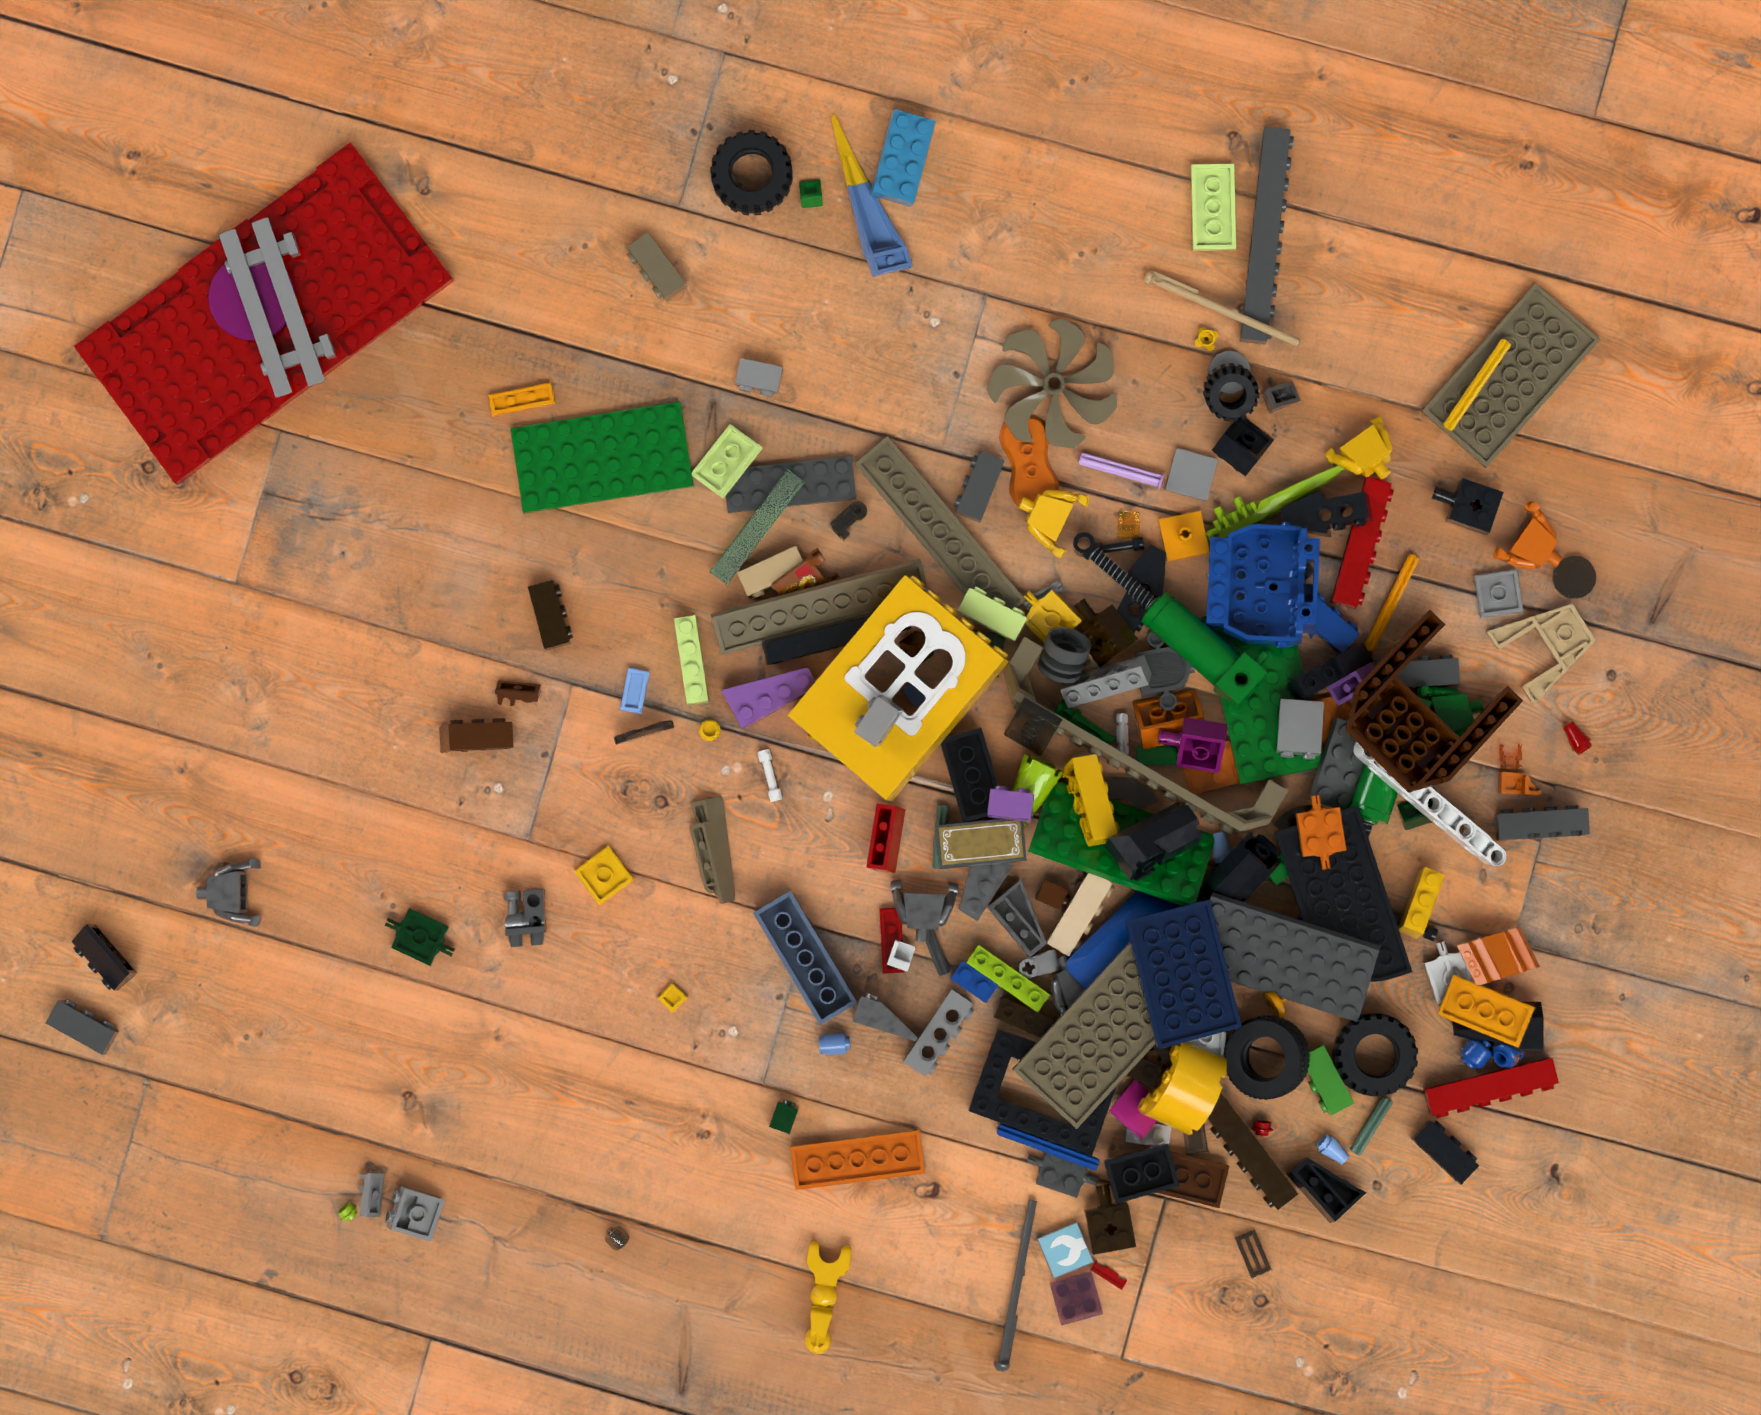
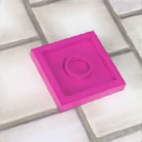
(1127, 1110)

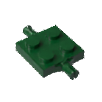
(420, 937)

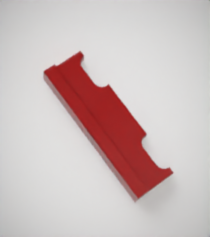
(1108, 1275)

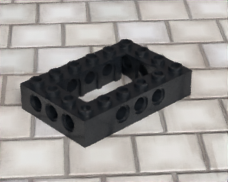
(988, 1105)

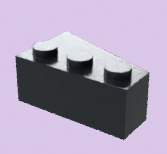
(1324, 1189)

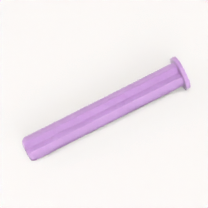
(1121, 470)

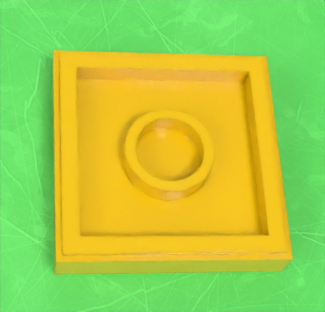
(604, 875)

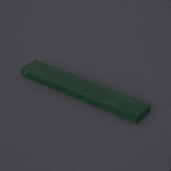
(757, 526)

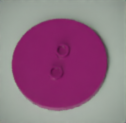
(228, 307)

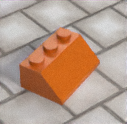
(1152, 718)

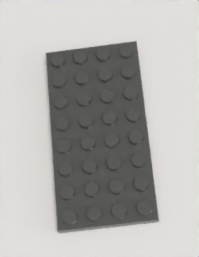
(1294, 958)

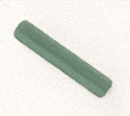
(941, 819)
(1371, 1126)

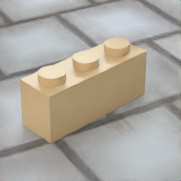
(762, 575)

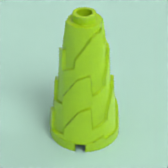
(1038, 778)

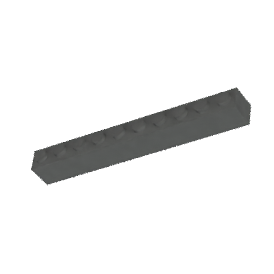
(1265, 231)

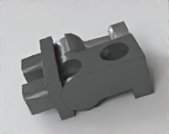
(530, 921)

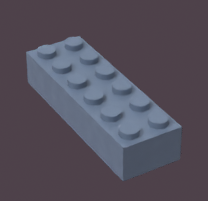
(805, 957)

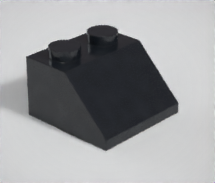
(1242, 445)

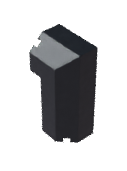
(1154, 840)
(1242, 869)

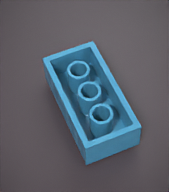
(902, 158)

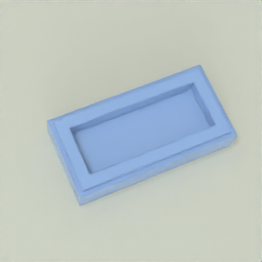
(635, 690)

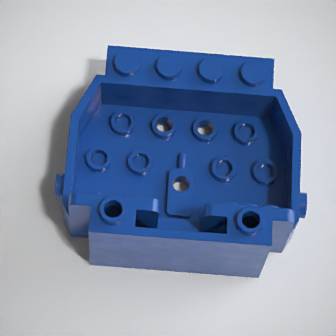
(1266, 558)

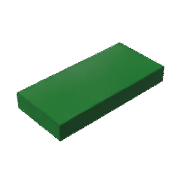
(1157, 756)

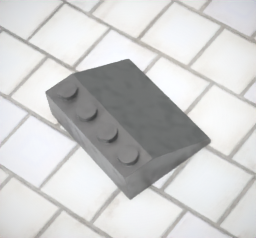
(878, 1016)

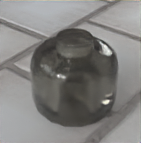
(617, 1237)

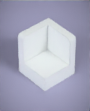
(901, 955)

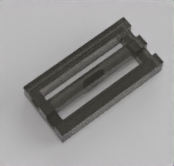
(1260, 1270)

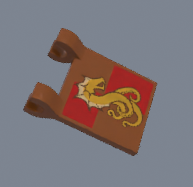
(803, 575)

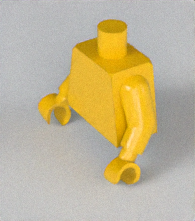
(1366, 452)
(1048, 515)

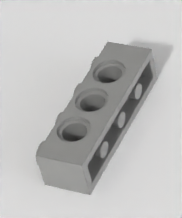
(1107, 681)
(927, 1065)

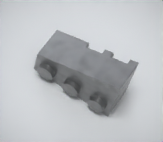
(981, 887)
(1018, 918)

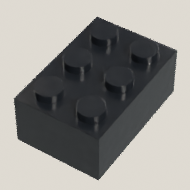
(1141, 1173)

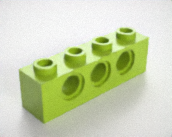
(1008, 978)

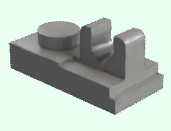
(372, 1194)

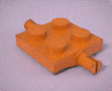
(1320, 832)

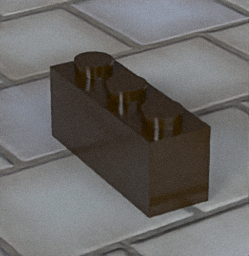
(550, 615)

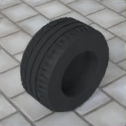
(1294, 1049)

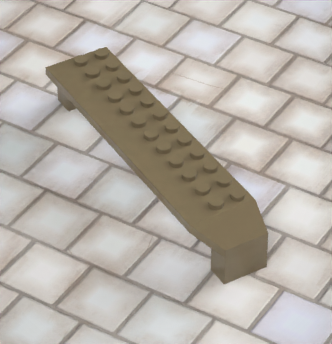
(1231, 822)

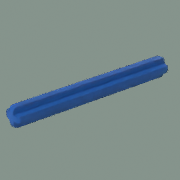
(1048, 1146)

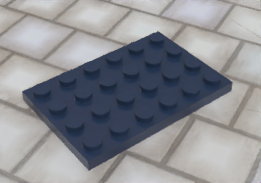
(1183, 974)

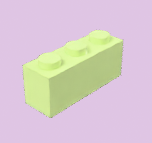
(992, 614)

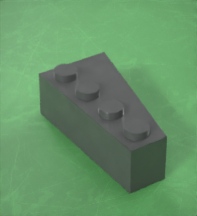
(1542, 823)

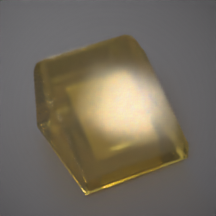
(1128, 525)

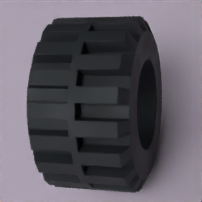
(1234, 409)

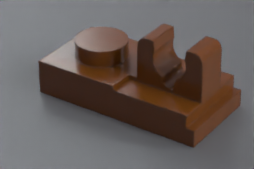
(517, 691)

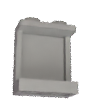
(1300, 728)

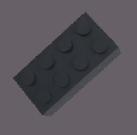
(969, 772)

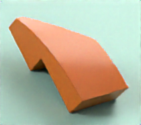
(1516, 784)

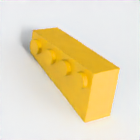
(1091, 798)

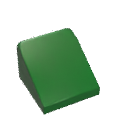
(811, 194)

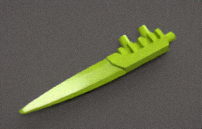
(1253, 514)

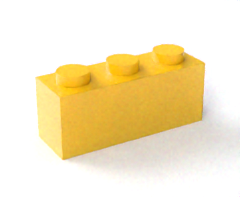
(1420, 902)

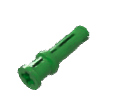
(1075, 715)

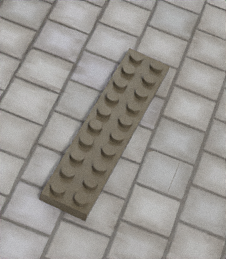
(934, 524)
(809, 608)

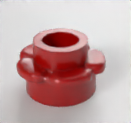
(1262, 1127)

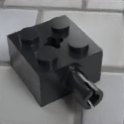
(1460, 510)

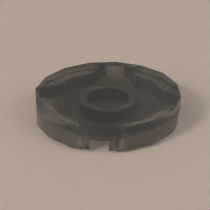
(1574, 577)

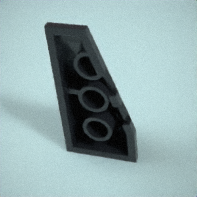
(1533, 1038)

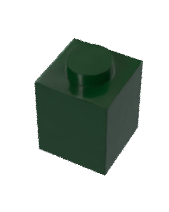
(784, 1116)

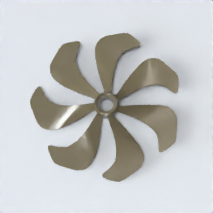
(1032, 344)

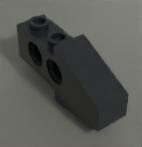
(1310, 509)
(1148, 571)
(1330, 672)

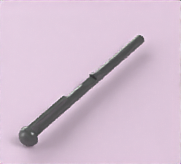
(1011, 1319)

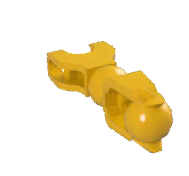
(823, 1295)

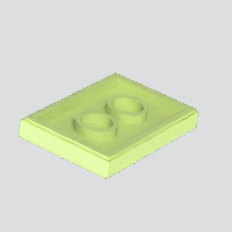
(726, 461)

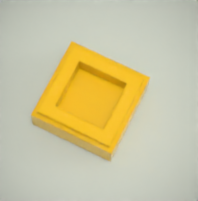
(672, 997)

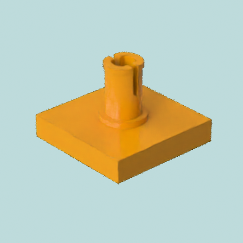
(1183, 536)

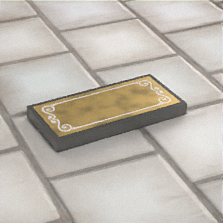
(980, 843)

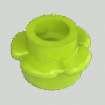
(347, 1212)

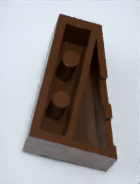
(476, 735)

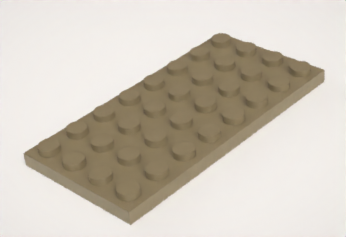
(1542, 354)
(1091, 1043)

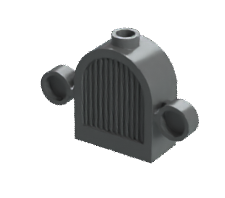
(1168, 672)

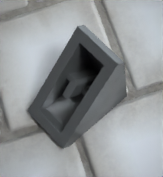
(1280, 396)

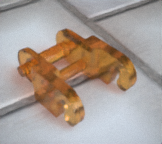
(1510, 766)

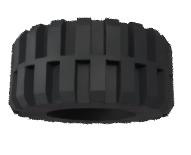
(746, 144)
(1375, 1084)

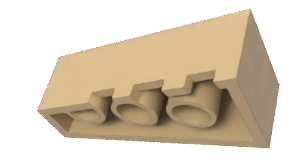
(1079, 914)

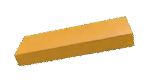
(521, 399)

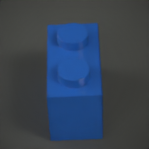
(974, 981)

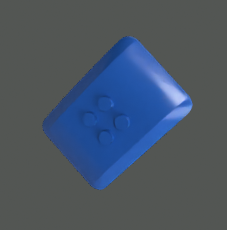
(1111, 937)

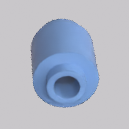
(834, 1044)

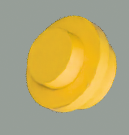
(709, 730)

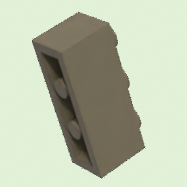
(655, 267)

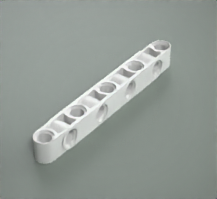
(1442, 814)

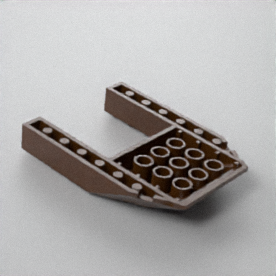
(1404, 731)

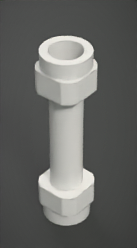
(764, 758)

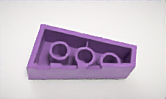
(763, 697)

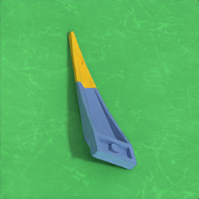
(877, 235)

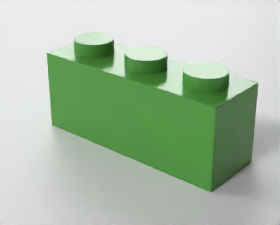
(1327, 1082)

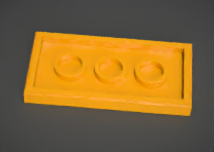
(1486, 1011)

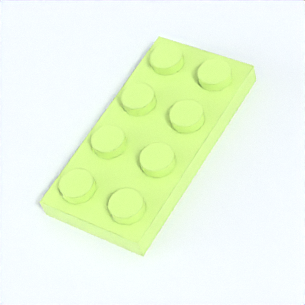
(1213, 207)

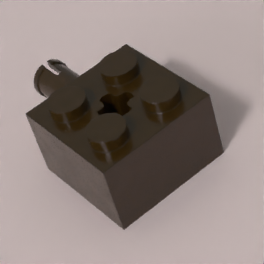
(1106, 632)
(1112, 1213)

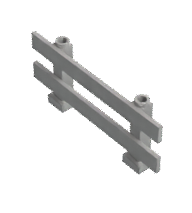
(271, 254)

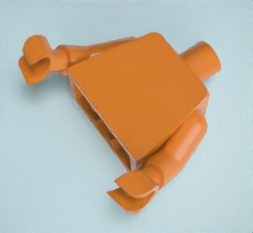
(1533, 544)

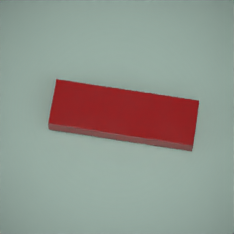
(890, 931)

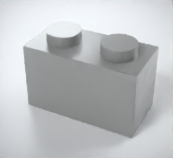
(759, 377)
(878, 720)

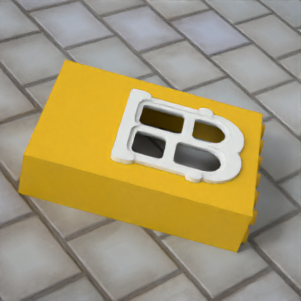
(843, 693)

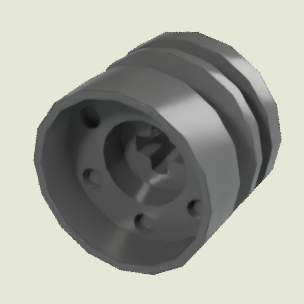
(1064, 655)

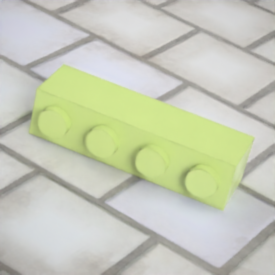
(691, 660)

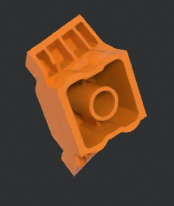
(1498, 956)

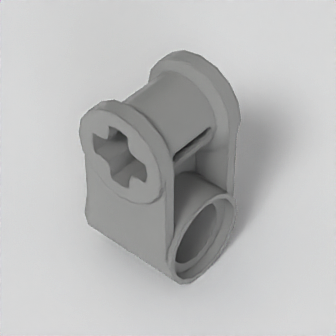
(1043, 964)

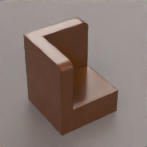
(913, 644)

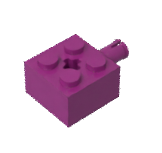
(1198, 744)

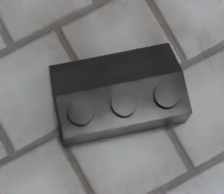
(103, 957)

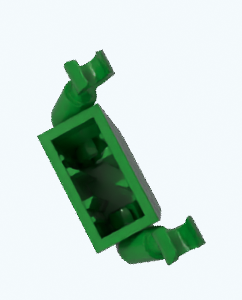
(1451, 706)

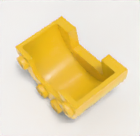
(1186, 1089)

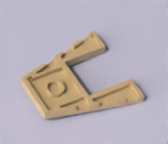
(1562, 633)

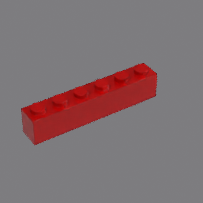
(1360, 547)
(1491, 1086)

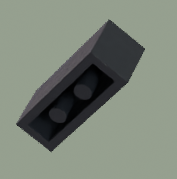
(1445, 1151)

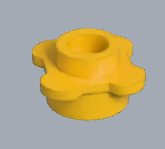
(1211, 335)

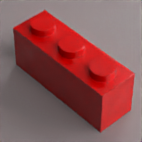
(885, 838)

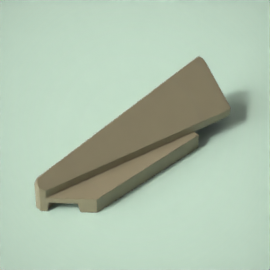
(712, 848)

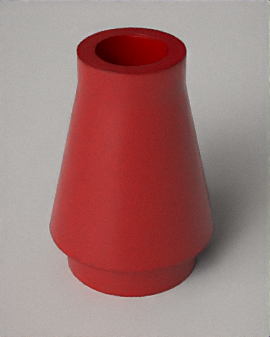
(1577, 738)

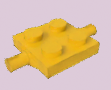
(1049, 613)

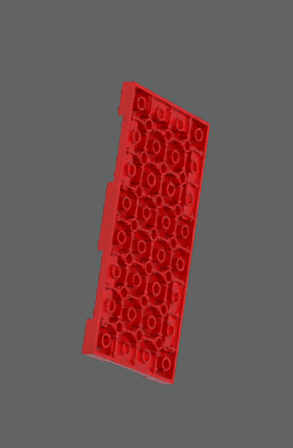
(201, 389)

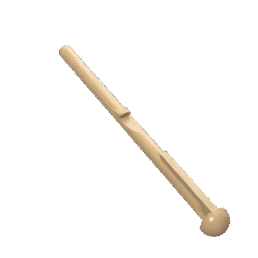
(1190, 293)

